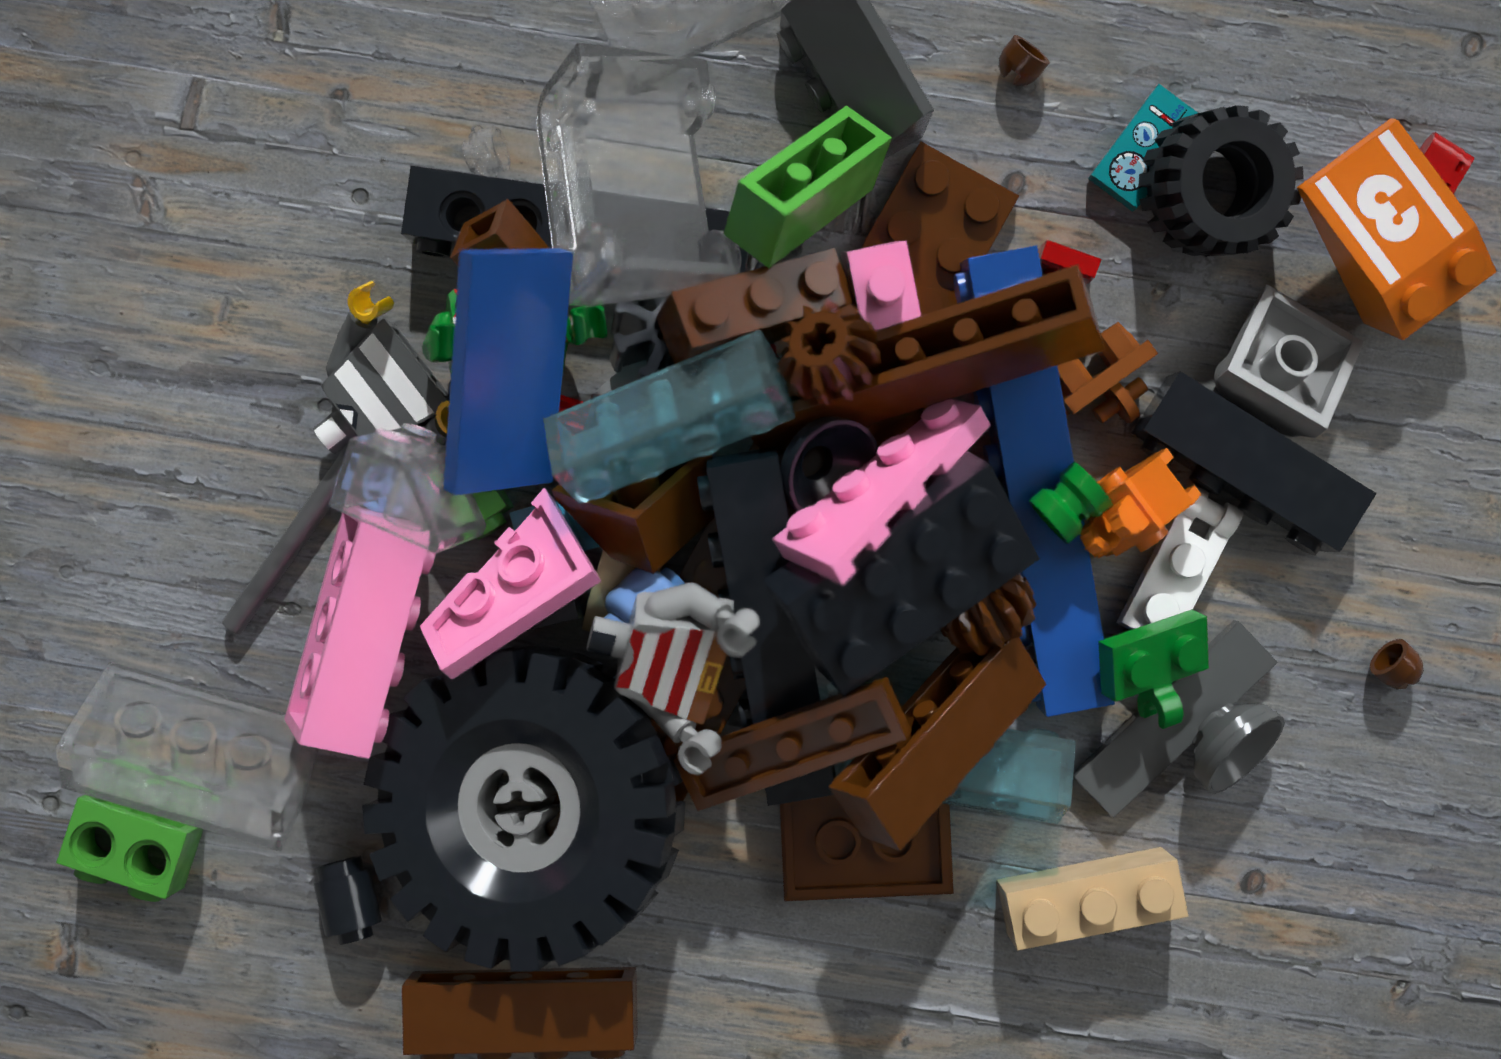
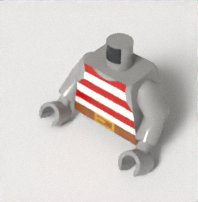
(674, 659)

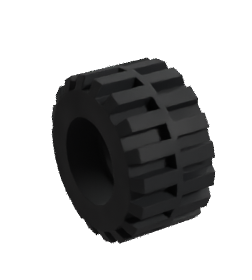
(1262, 173)

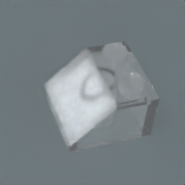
(398, 486)

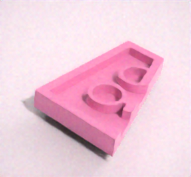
(519, 586)

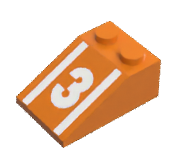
(1395, 232)

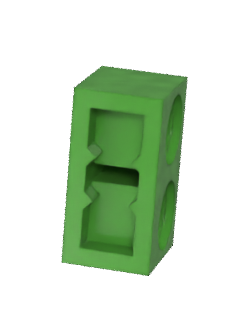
(128, 859)

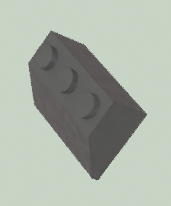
(855, 66)

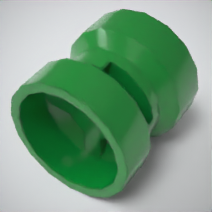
(1074, 499)

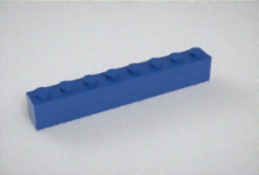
(1027, 455)

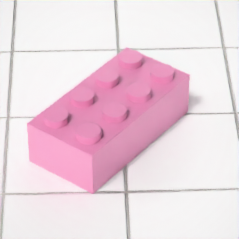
(356, 639)

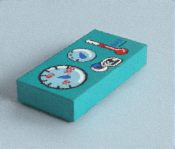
(1123, 163)

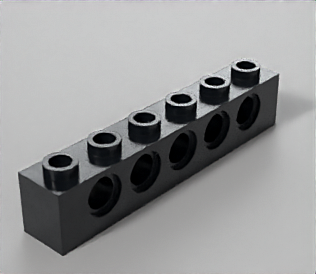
(438, 195)

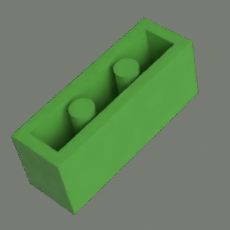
(806, 186)

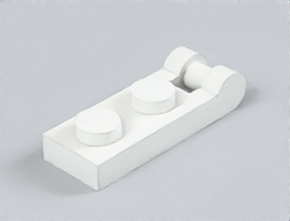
(1180, 563)

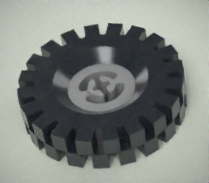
(500, 876)

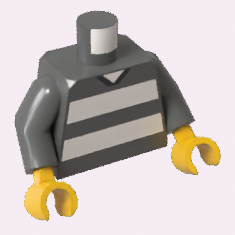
(378, 378)

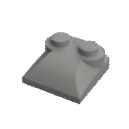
(1288, 366)

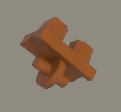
(1122, 358)

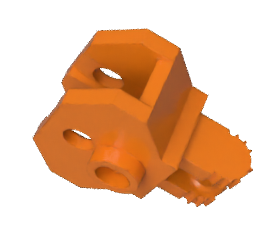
(1142, 504)

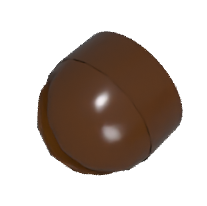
(1023, 59)
(1397, 664)

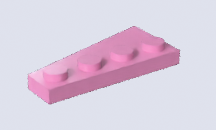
(865, 499)

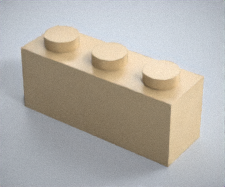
(1092, 898)

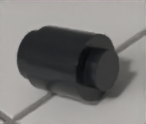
(347, 900)

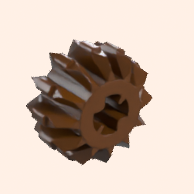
(828, 352)
(993, 618)

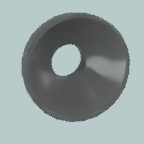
(1234, 743)

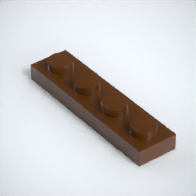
(799, 743)

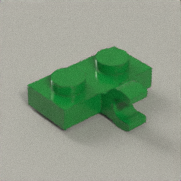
(1151, 659)

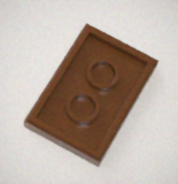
(831, 860)

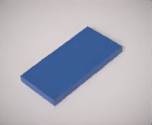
(506, 367)

